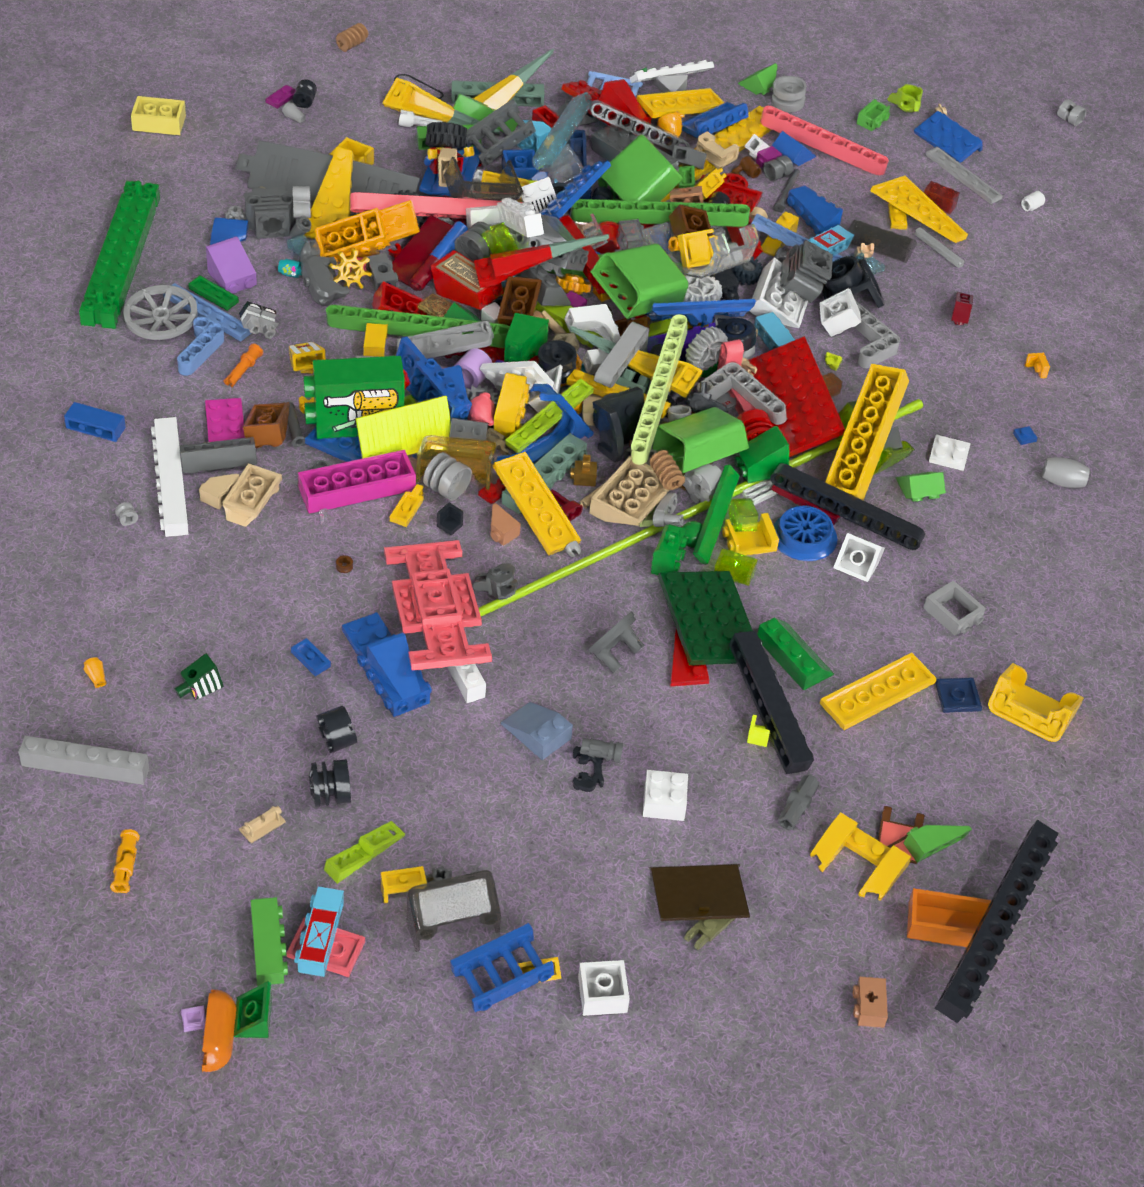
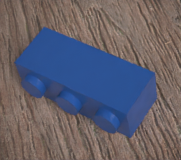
(95, 421)

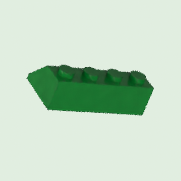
(793, 653)

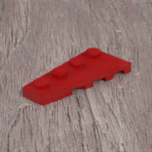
(682, 672)

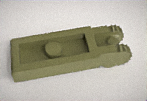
(708, 929)

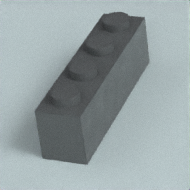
(218, 455)

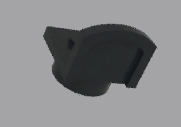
(855, 275)
(617, 420)

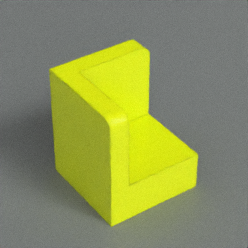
(758, 734)

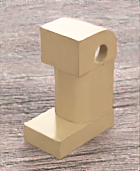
(715, 153)

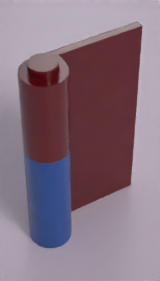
(424, 249)

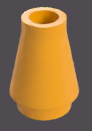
(94, 669)

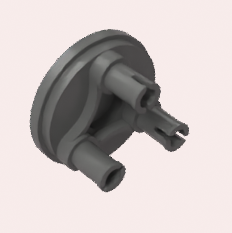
(620, 632)

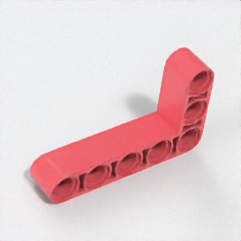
(733, 352)

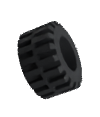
(446, 135)

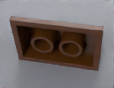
(519, 297)

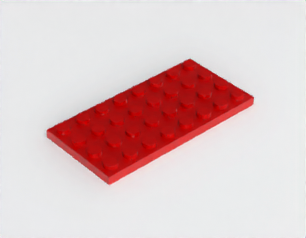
(797, 381)

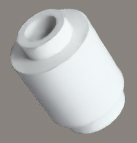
(1033, 201)

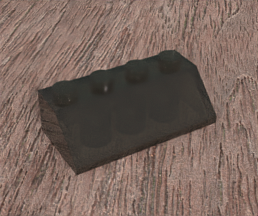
(885, 242)

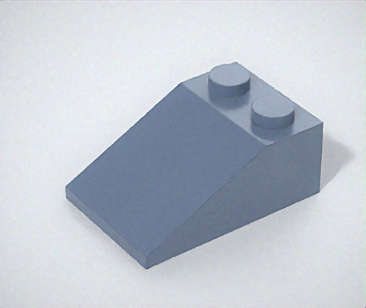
(539, 729)

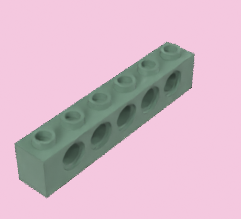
(528, 95)
(554, 465)

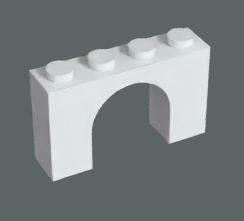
(596, 319)

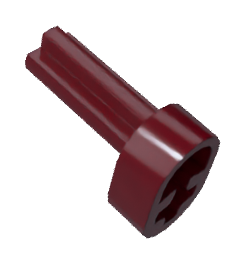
(571, 508)

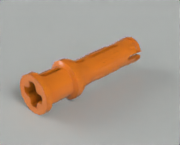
(247, 360)

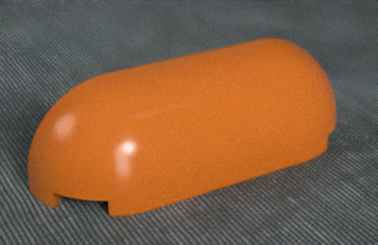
(218, 1030)

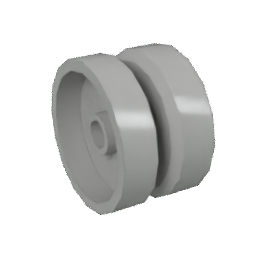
(789, 93)

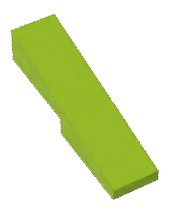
(369, 846)

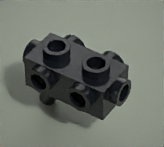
(701, 400)

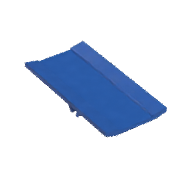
(430, 181)
(701, 311)

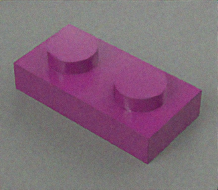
(281, 96)

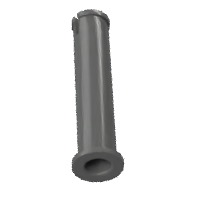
(295, 430)

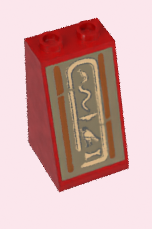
(457, 280)

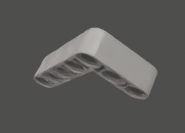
(884, 340)
(631, 341)
(736, 377)

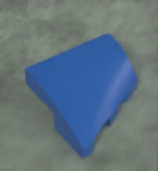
(228, 228)

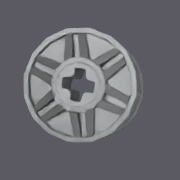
(447, 476)

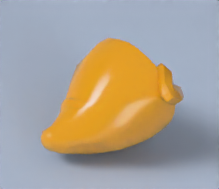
(671, 123)

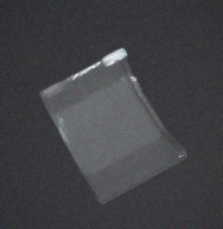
(723, 257)

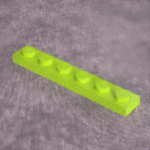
(547, 417)

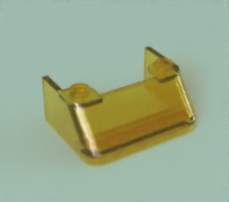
(473, 453)

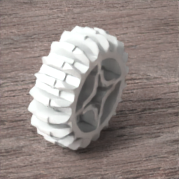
(703, 289)

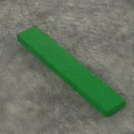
(716, 514)

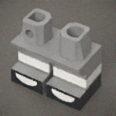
(258, 319)

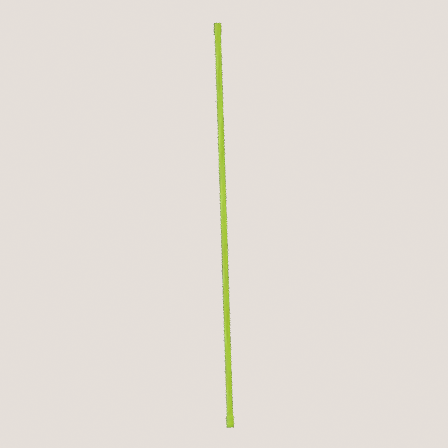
(652, 530)

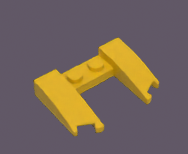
(889, 861)

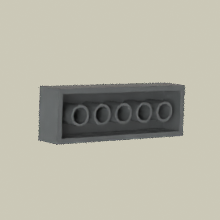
(613, 139)

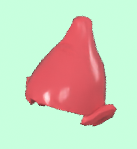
(482, 409)

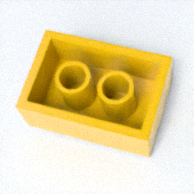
(511, 404)

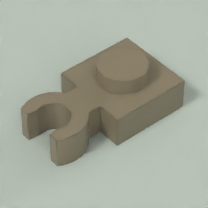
(497, 438)

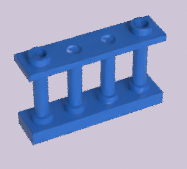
(498, 948)

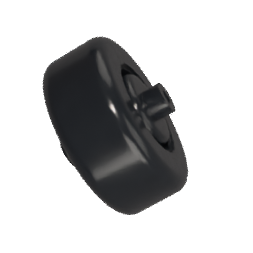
(739, 329)

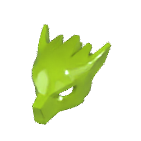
(907, 98)

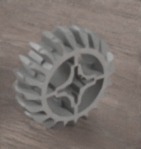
(705, 348)

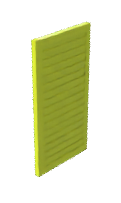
(403, 427)

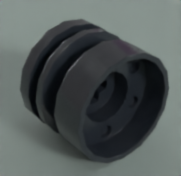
(330, 782)

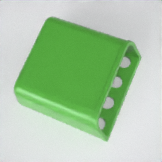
(640, 173)
(642, 276)
(701, 438)

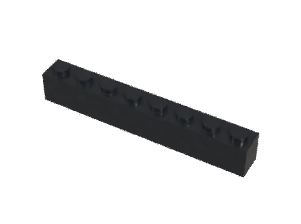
(771, 702)

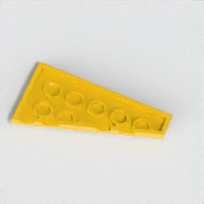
(911, 200)

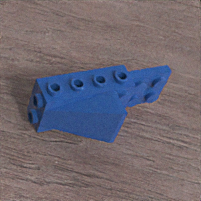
(433, 380)
(387, 664)

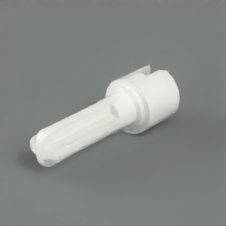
(409, 119)

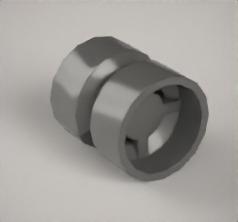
(778, 168)

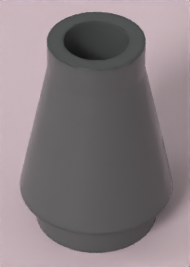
(301, 226)

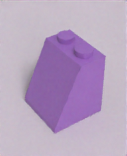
(230, 265)

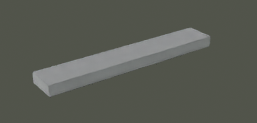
(964, 175)

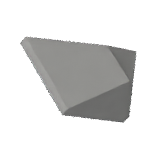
(671, 83)

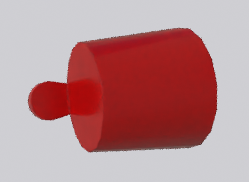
(612, 229)

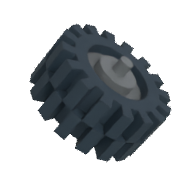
(748, 272)

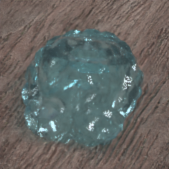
(875, 265)

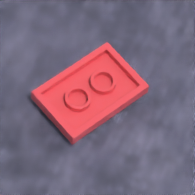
(343, 953)

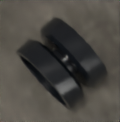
(558, 353)

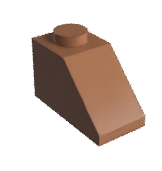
(503, 526)

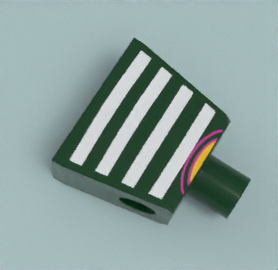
(199, 678)

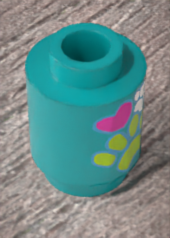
(290, 268)

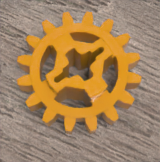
(574, 283)

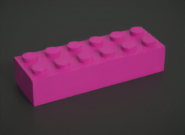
(356, 481)

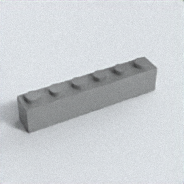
(84, 760)

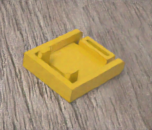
(698, 247)

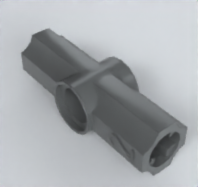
(798, 802)

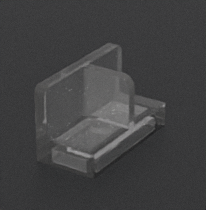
(594, 229)

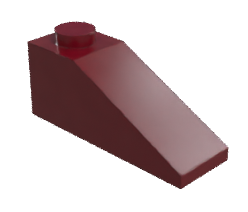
(962, 308)

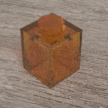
(833, 384)

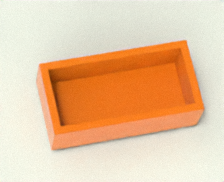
(944, 917)

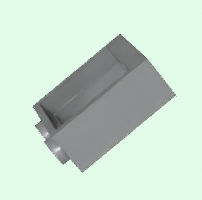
(934, 606)

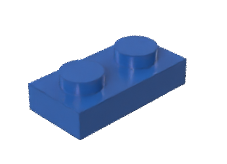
(310, 657)

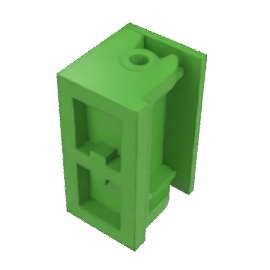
(873, 115)

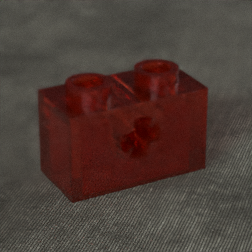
(942, 196)

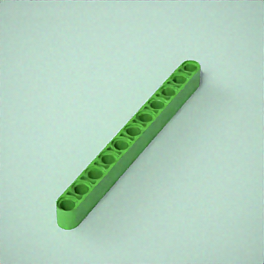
(656, 212)
(402, 323)

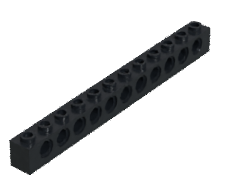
(997, 923)

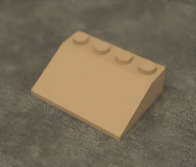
(628, 495)

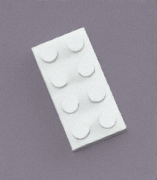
(496, 372)

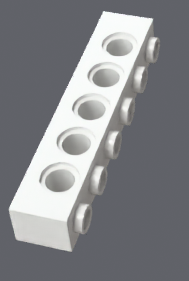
(520, 217)

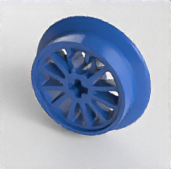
(811, 528)

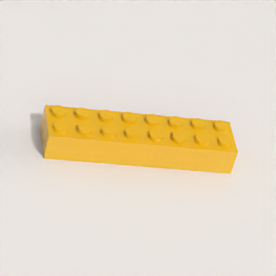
(868, 430)

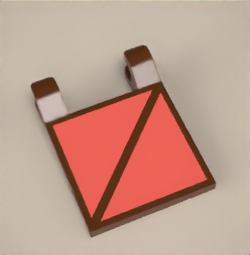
(895, 833)

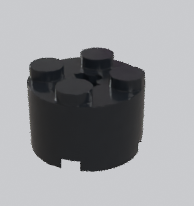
(336, 728)

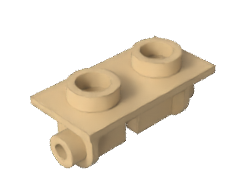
(262, 824)

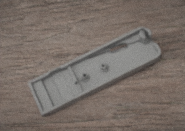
(452, 340)

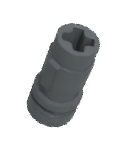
(602, 749)

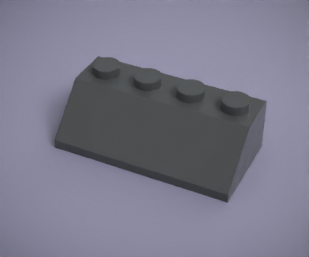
(550, 292)

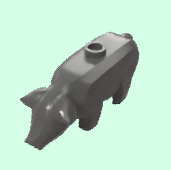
(319, 276)

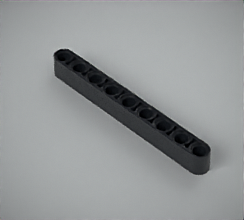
(847, 506)

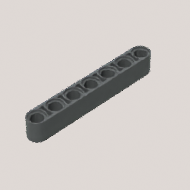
(633, 122)

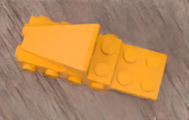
(367, 231)

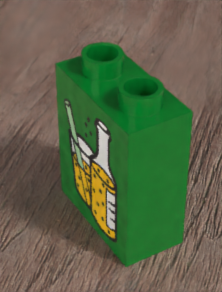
(351, 390)

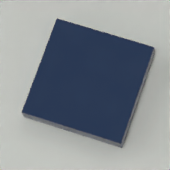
(958, 695)

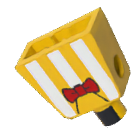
(303, 355)

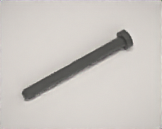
(780, 205)

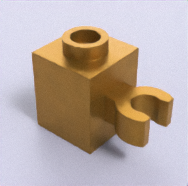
(584, 472)

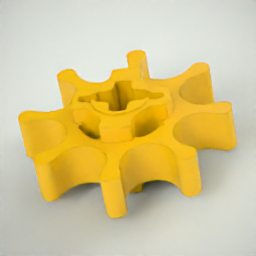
(357, 269)

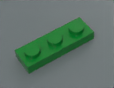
(213, 293)

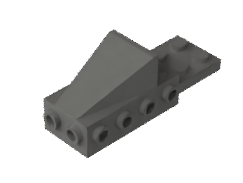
(553, 233)

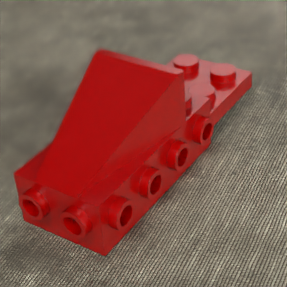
(614, 93)

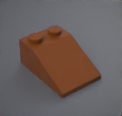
(267, 424)

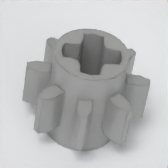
(235, 212)

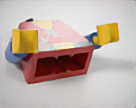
(431, 158)

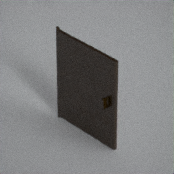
(699, 892)

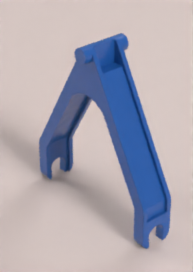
(569, 423)

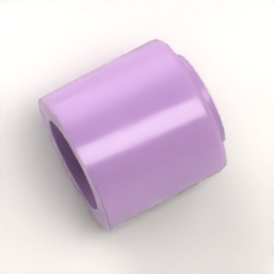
(471, 364)

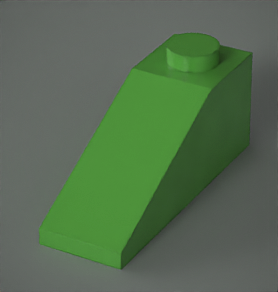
(932, 839)

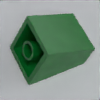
(525, 337)
(763, 455)

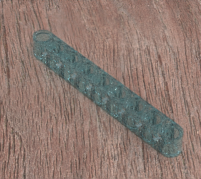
(562, 131)

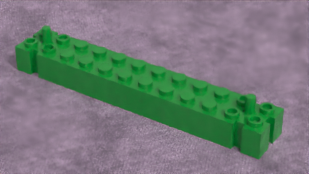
(120, 255)

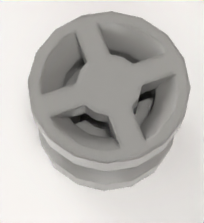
(126, 513)

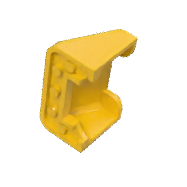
(1031, 708)

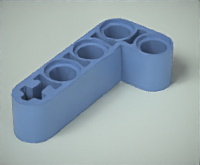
(208, 338)

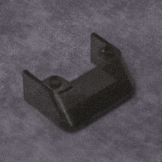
(507, 188)
(451, 902)

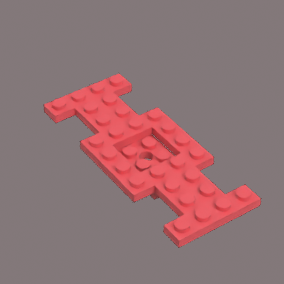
(440, 617)

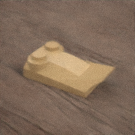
(250, 494)

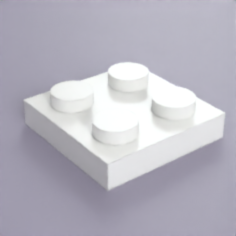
(949, 452)

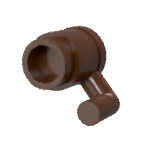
(748, 166)

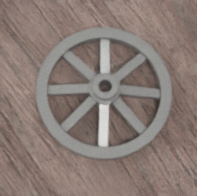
(160, 315)

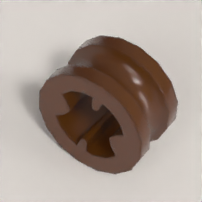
(344, 559)

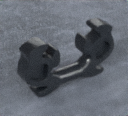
(588, 783)

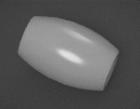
(1065, 472)

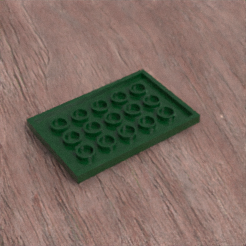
(705, 613)

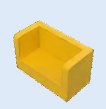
(375, 339)
(401, 880)

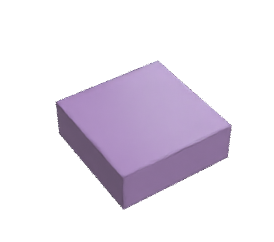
(193, 1018)

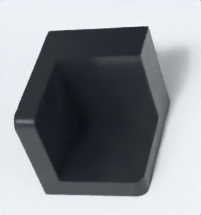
(450, 519)

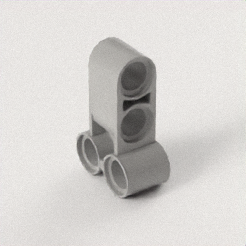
(301, 201)

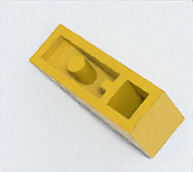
(786, 220)

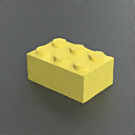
(158, 115)

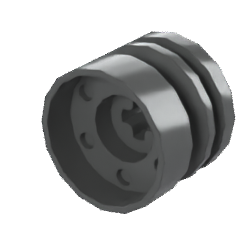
(472, 244)

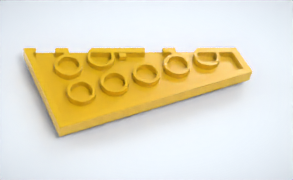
(334, 194)

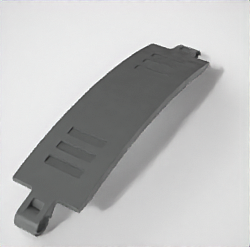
(291, 166)

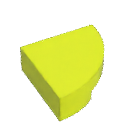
(833, 360)

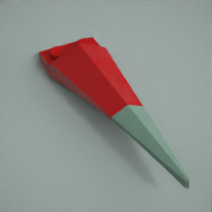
(499, 266)

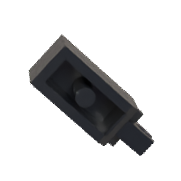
(729, 285)

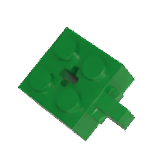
(669, 550)

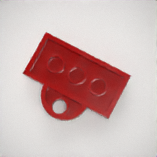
(732, 188)

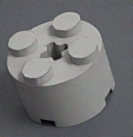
(702, 482)

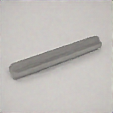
(939, 247)

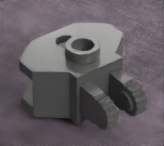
(497, 581)

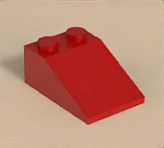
(394, 299)

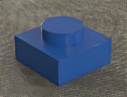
(1025, 435)

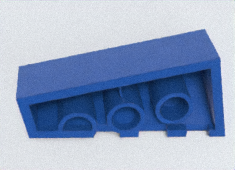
(814, 209)

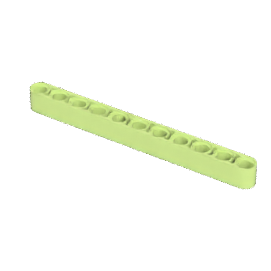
(658, 390)

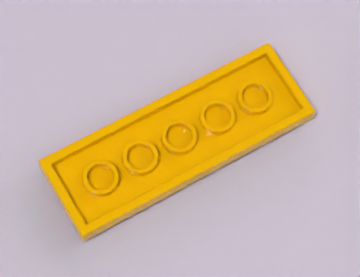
(680, 101)
(536, 503)
(877, 691)

